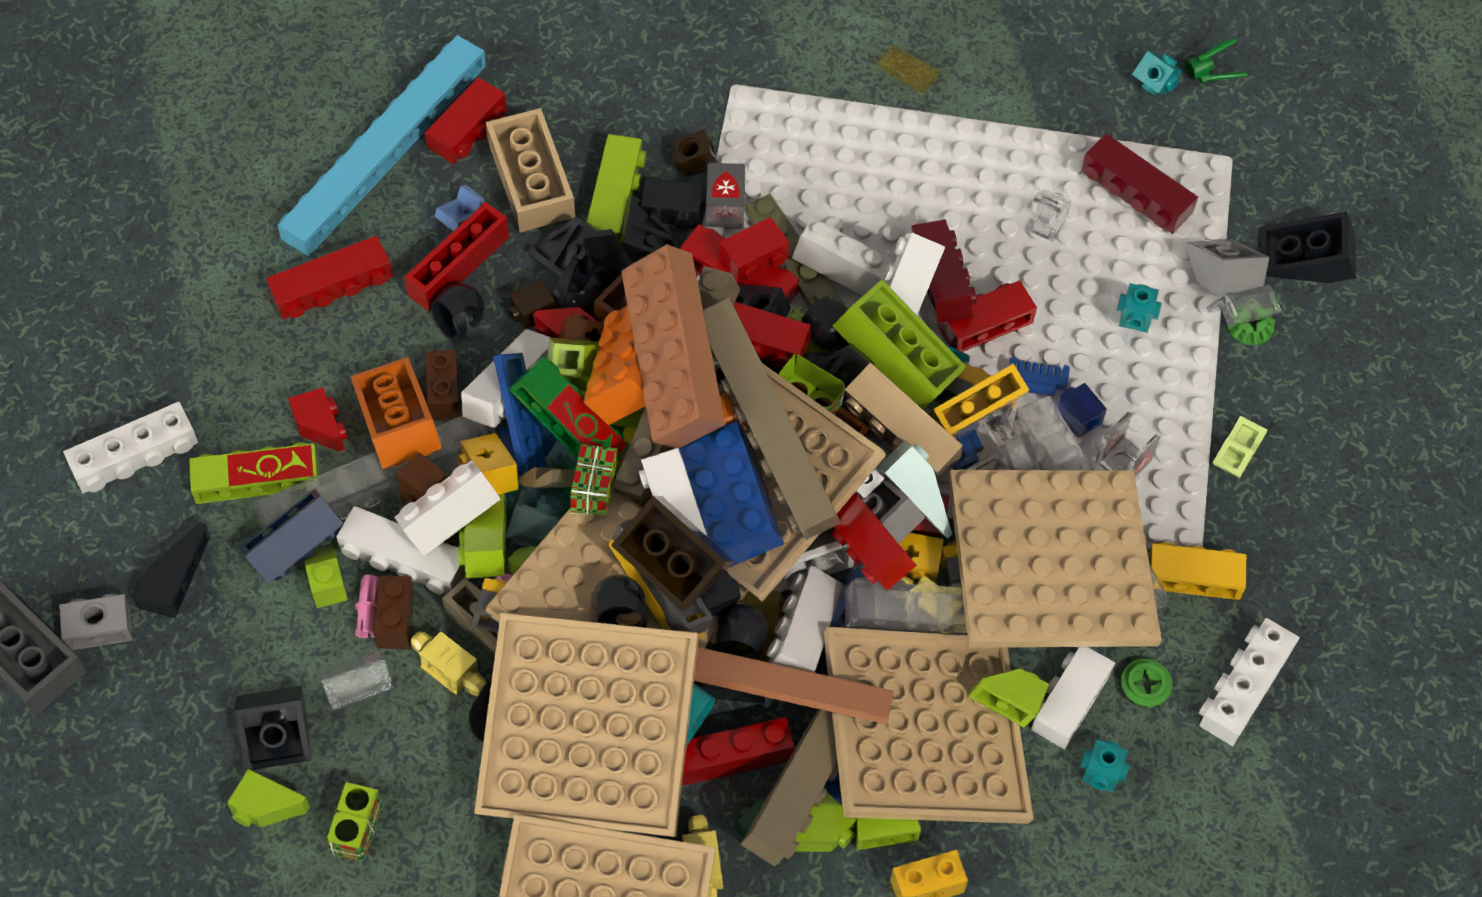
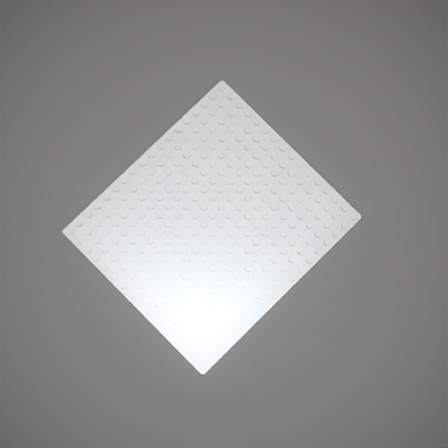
(893, 168)

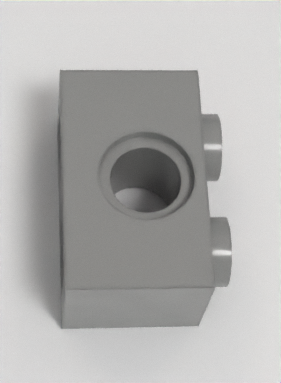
(111, 629)

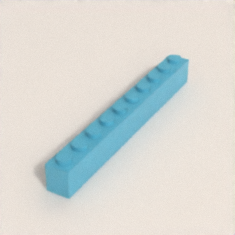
(381, 145)

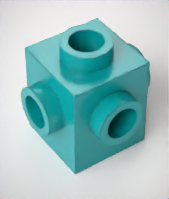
(1158, 73)
(1138, 307)
(1105, 765)

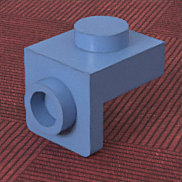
(458, 210)

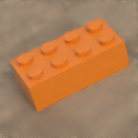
(615, 378)
(396, 413)

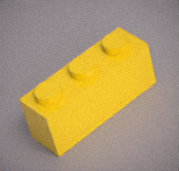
(980, 400)
(1199, 570)

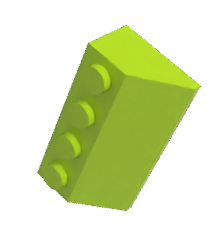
(899, 344)

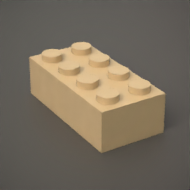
(530, 170)
(900, 419)

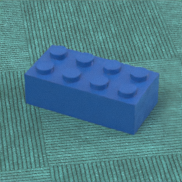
(731, 493)

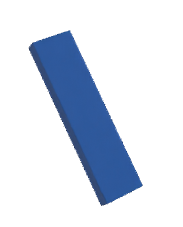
(521, 422)

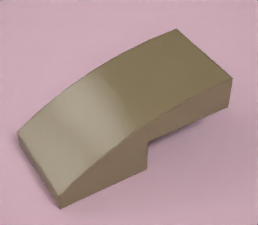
(547, 478)

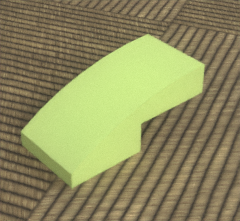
(1239, 447)

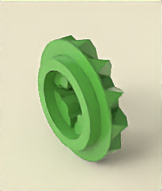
(1245, 332)
(1155, 673)

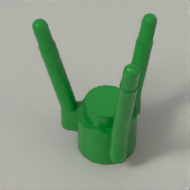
(1201, 65)

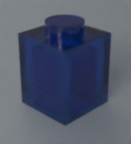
(1081, 409)

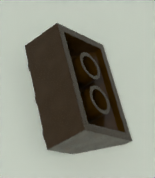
(672, 552)

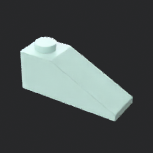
(916, 479)

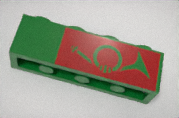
(563, 409)

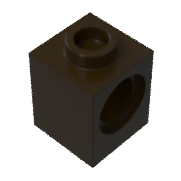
(697, 144)
(529, 300)

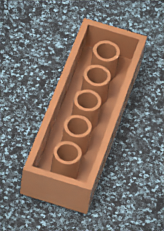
(672, 347)

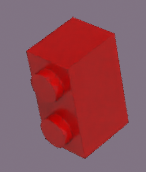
(754, 250)

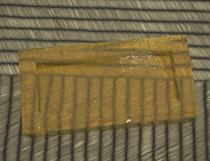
(908, 69)

